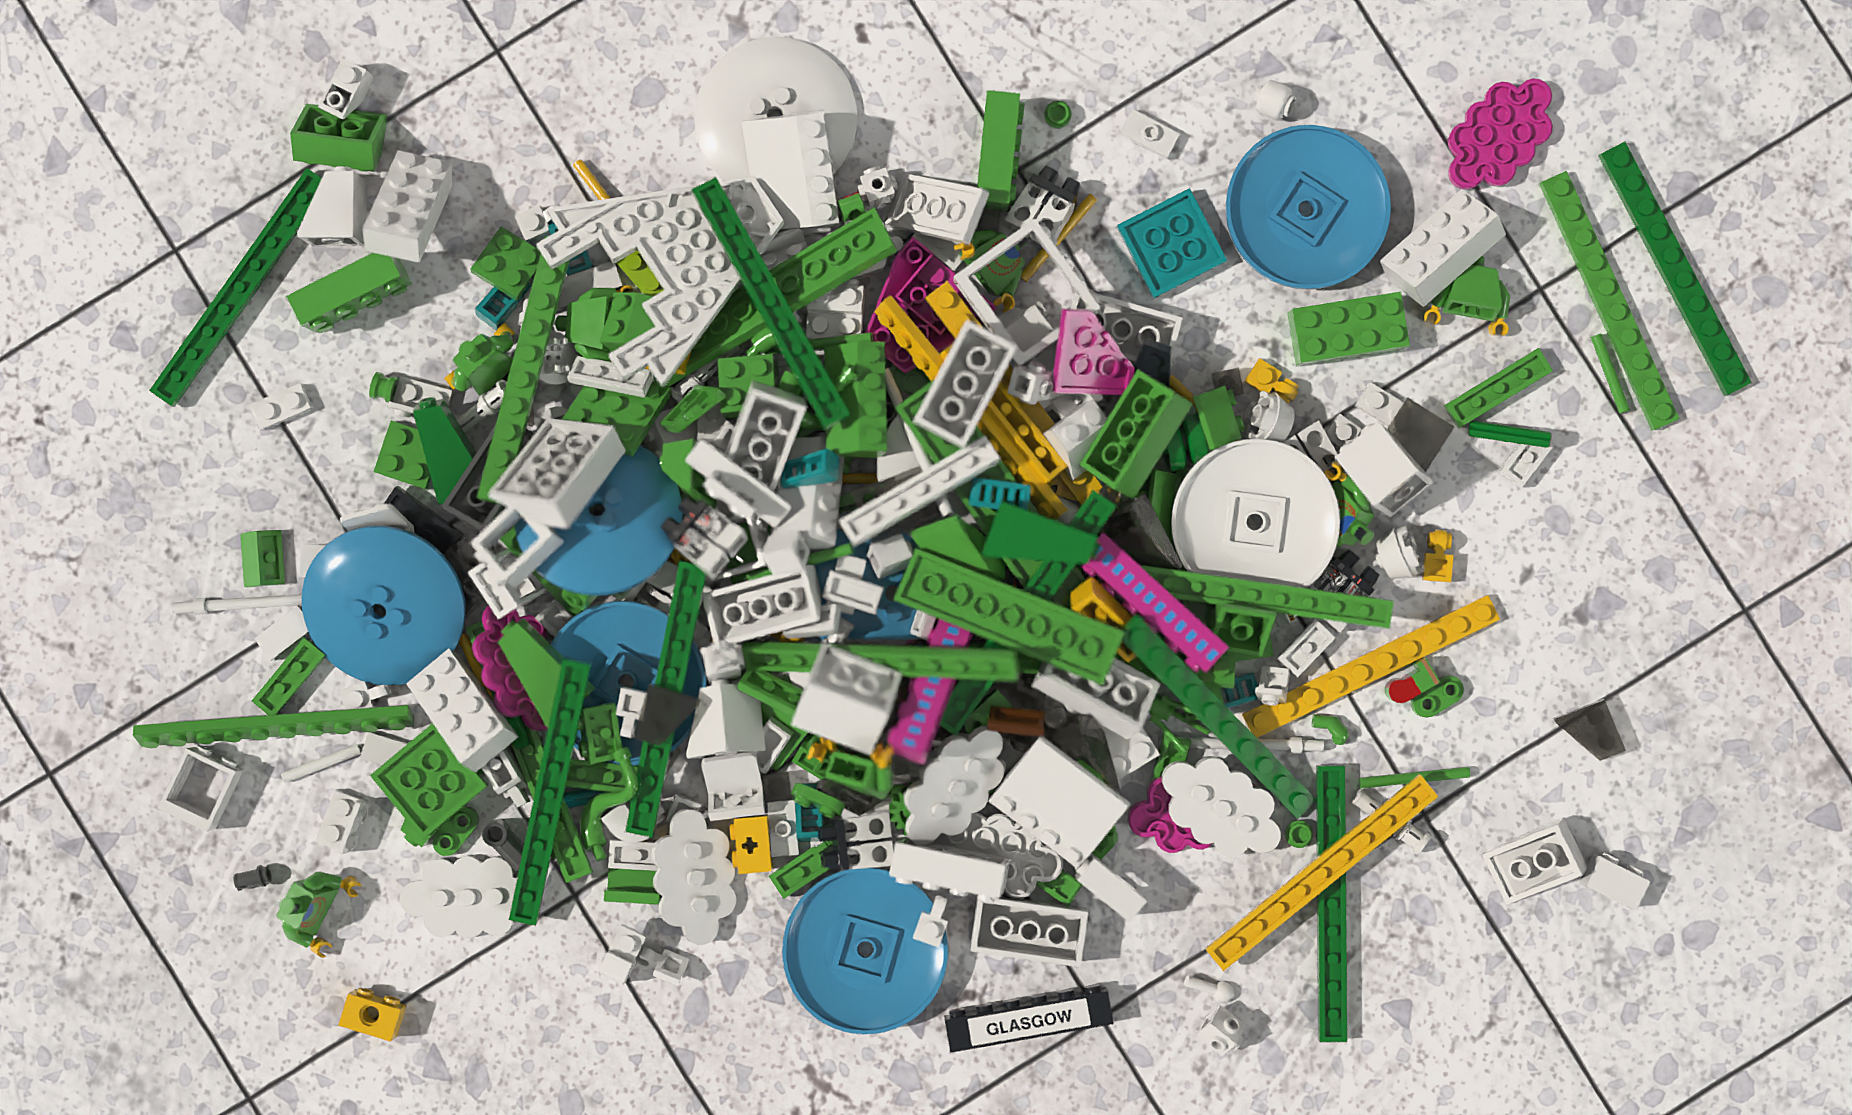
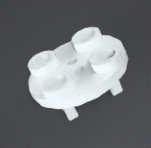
(553, 370)

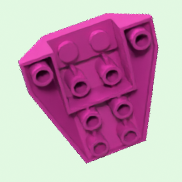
(910, 280)

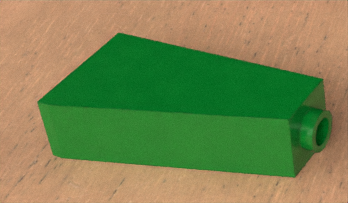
(444, 445)
(1031, 536)

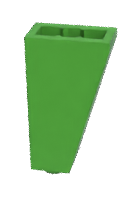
(535, 664)

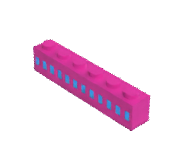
(1156, 605)
(927, 700)

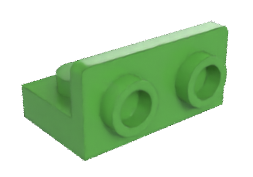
(599, 733)

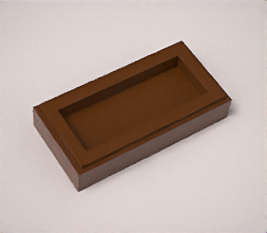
(1016, 721)

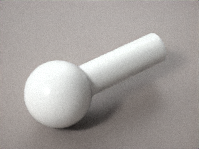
(1222, 991)

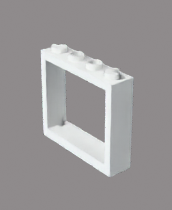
(986, 314)

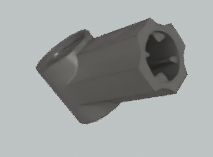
(508, 847)

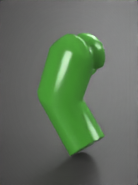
(1334, 725)

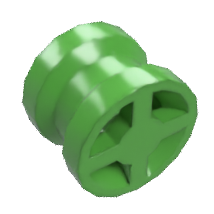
(383, 387)

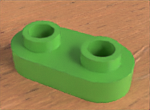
(1438, 696)
(808, 796)
(455, 831)

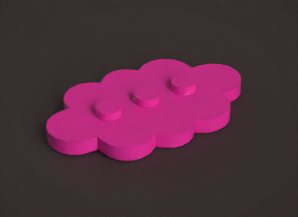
(1500, 134)
(499, 674)
(1152, 819)

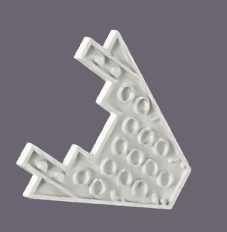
(679, 251)

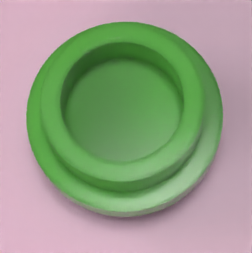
(1057, 114)
(1298, 834)

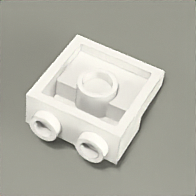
(837, 311)

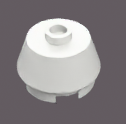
(1269, 418)
(1399, 554)

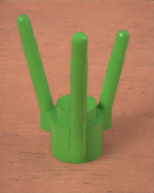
(1162, 709)

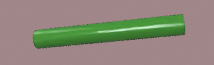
(1610, 373)

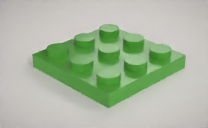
(628, 413)
(427, 782)

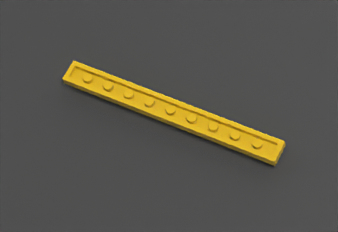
(954, 314)
(930, 361)
(1372, 665)
(1321, 872)

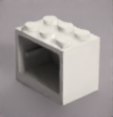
(846, 699)

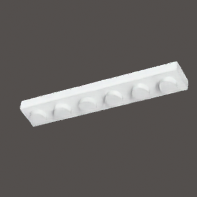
(919, 491)

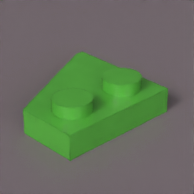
(691, 407)

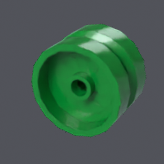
(1187, 439)

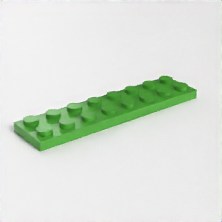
(1009, 616)

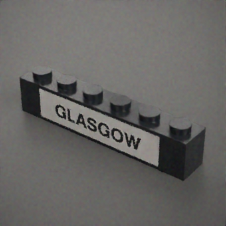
(1028, 1019)

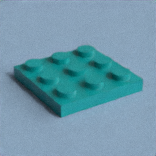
(1171, 243)

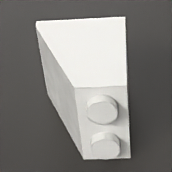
(336, 210)
(1383, 469)
(725, 722)

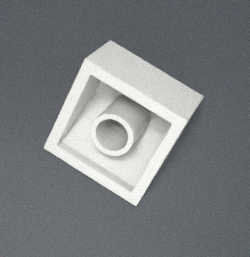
(1075, 435)

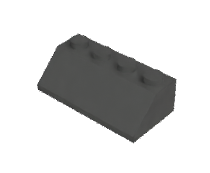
(463, 498)

